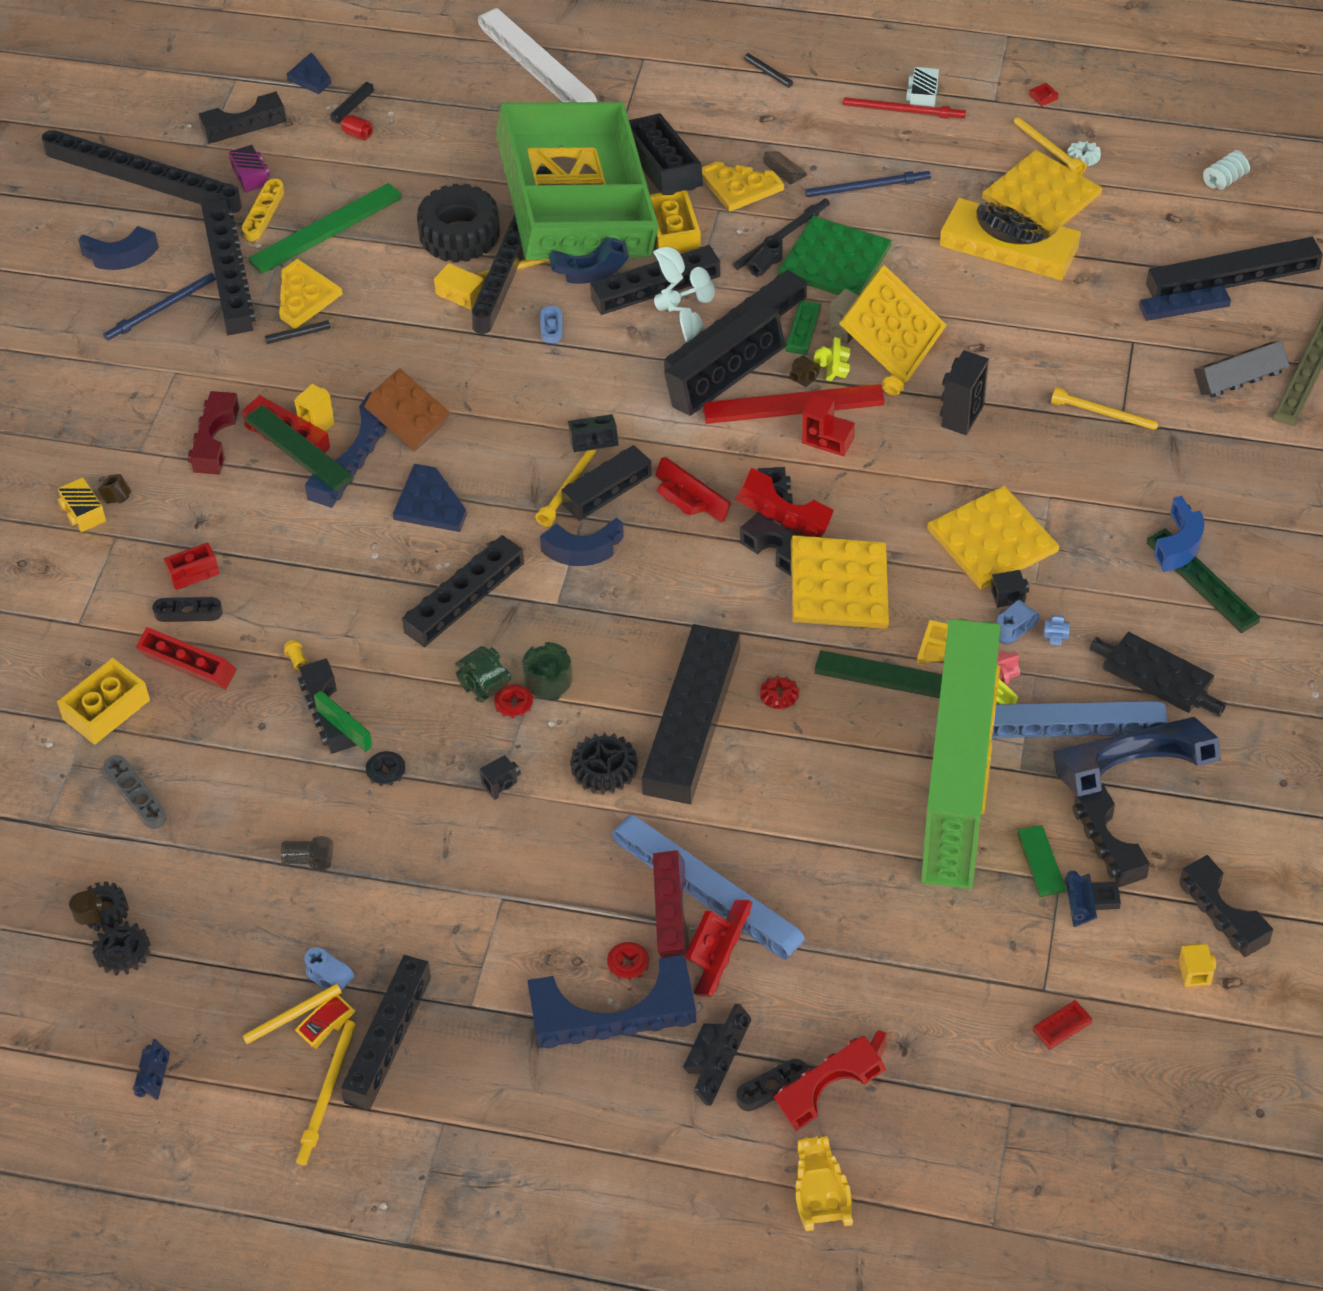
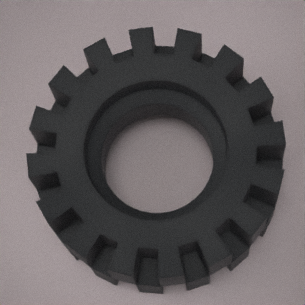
(117, 911)

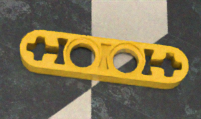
(258, 208)

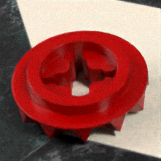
(505, 696)
(771, 697)
(630, 951)

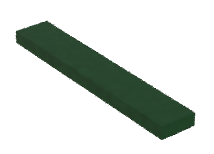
(299, 448)
(1213, 590)
(878, 674)

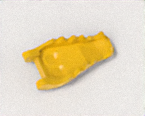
(821, 1188)

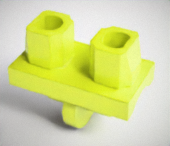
(831, 359)

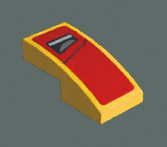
(324, 1019)

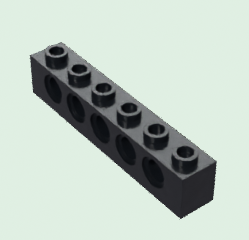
(648, 281)
(462, 590)
(386, 1033)

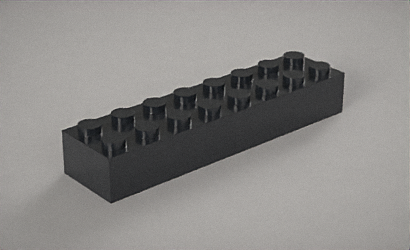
(691, 714)

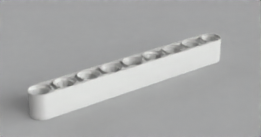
(534, 58)

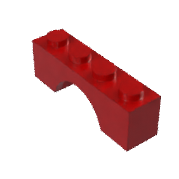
(759, 494)
(854, 1062)

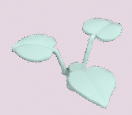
(672, 267)

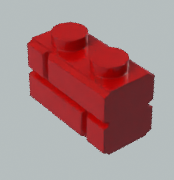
(191, 566)

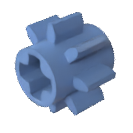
(1056, 630)

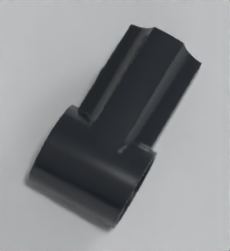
(768, 255)

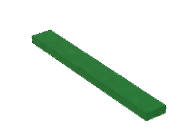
(324, 228)

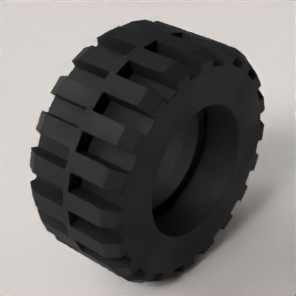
(461, 240)

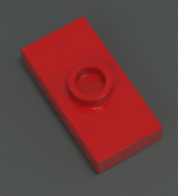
(1062, 1024)

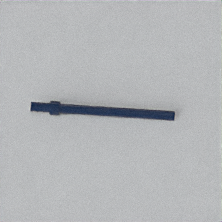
(907, 178)
(125, 325)

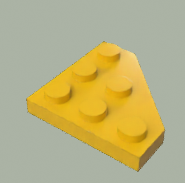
(740, 185)
(304, 293)

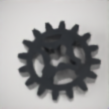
(121, 948)

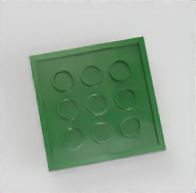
(835, 256)

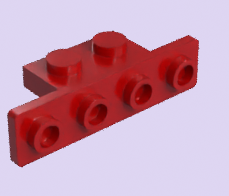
(689, 492)
(714, 944)

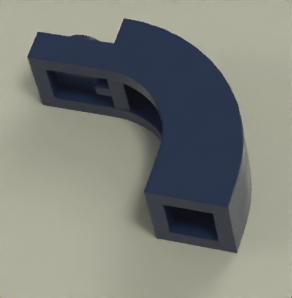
(120, 254)
(593, 266)
(578, 549)

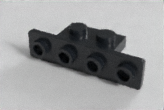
(715, 1051)

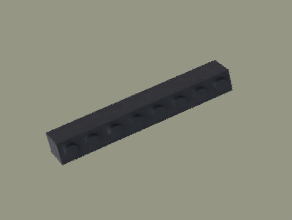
(1236, 267)
(780, 294)

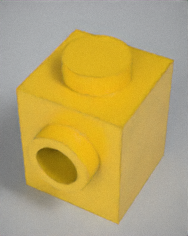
(1197, 965)

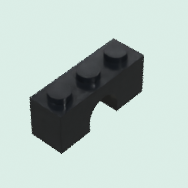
(764, 533)

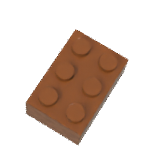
(407, 409)

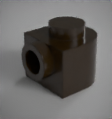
(804, 370)
(114, 489)
(86, 907)

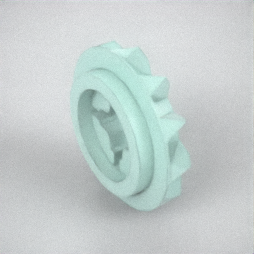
(1090, 157)

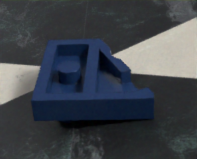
(310, 75)

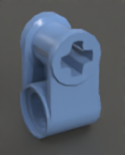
(1016, 622)
(326, 969)

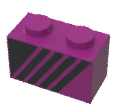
(249, 168)

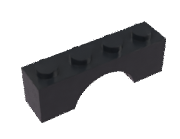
(222, 125)
(316, 678)
(1123, 860)
(1244, 929)

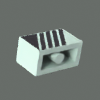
(923, 86)

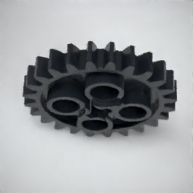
(1010, 222)

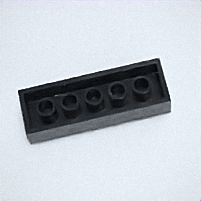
(665, 155)
(725, 359)

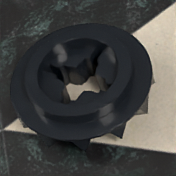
(392, 761)

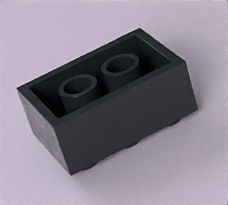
(964, 392)

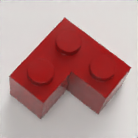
(825, 430)

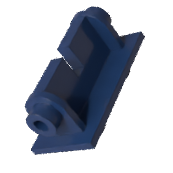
(1080, 898)
(154, 1062)

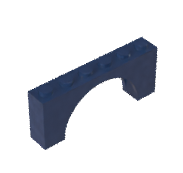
(1182, 739)
(563, 1023)

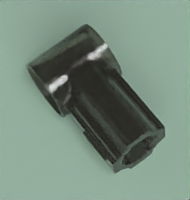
(314, 852)

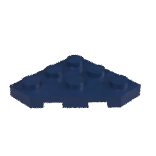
(429, 501)

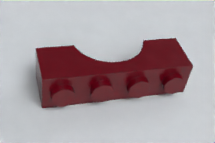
(219, 412)
(668, 889)

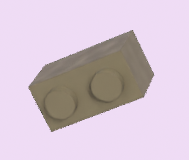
(838, 309)

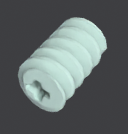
(1226, 170)

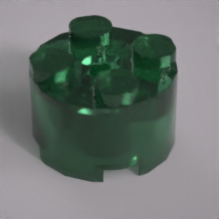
(547, 671)
(482, 673)

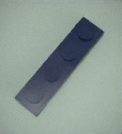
(1184, 303)

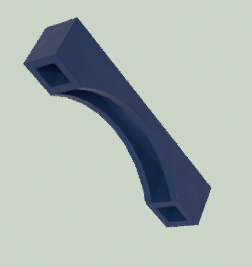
(352, 460)

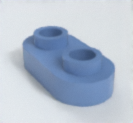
(551, 324)

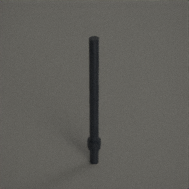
(812, 210)

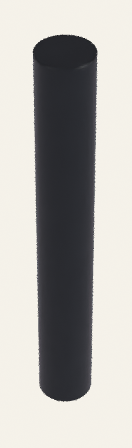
(768, 70)
(297, 332)

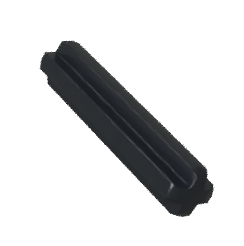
(352, 102)

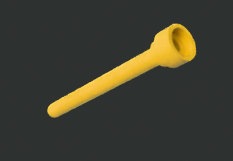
(1073, 164)
(1061, 397)
(547, 514)

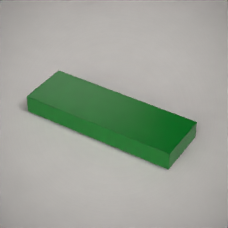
(803, 327)
(343, 721)
(1041, 861)

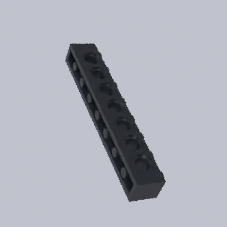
(226, 265)

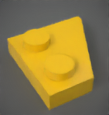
(933, 643)

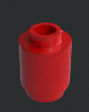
(357, 127)

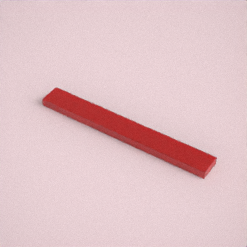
(790, 403)

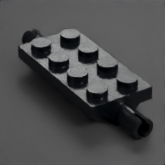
(1159, 673)

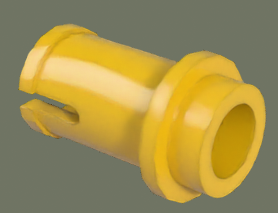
(294, 651)

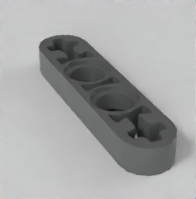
(135, 791)

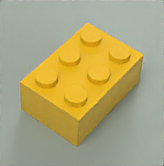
(676, 222)
(103, 701)

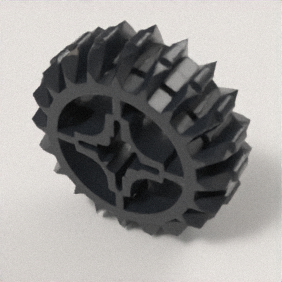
(604, 763)

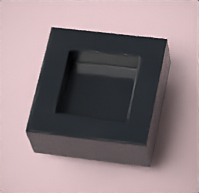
(1106, 895)

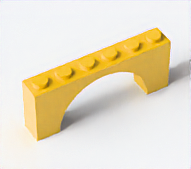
(1045, 257)

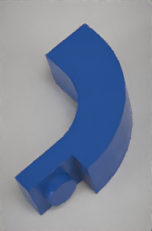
(1182, 547)

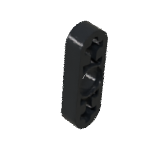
(170, 604)
(767, 1095)

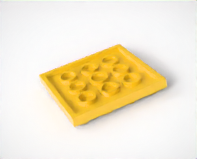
(1043, 191)
(893, 324)
(992, 536)
(839, 582)

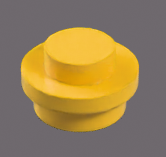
(893, 385)

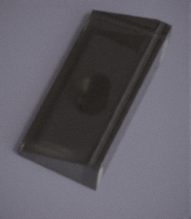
(783, 167)

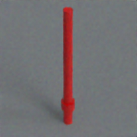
(943, 112)

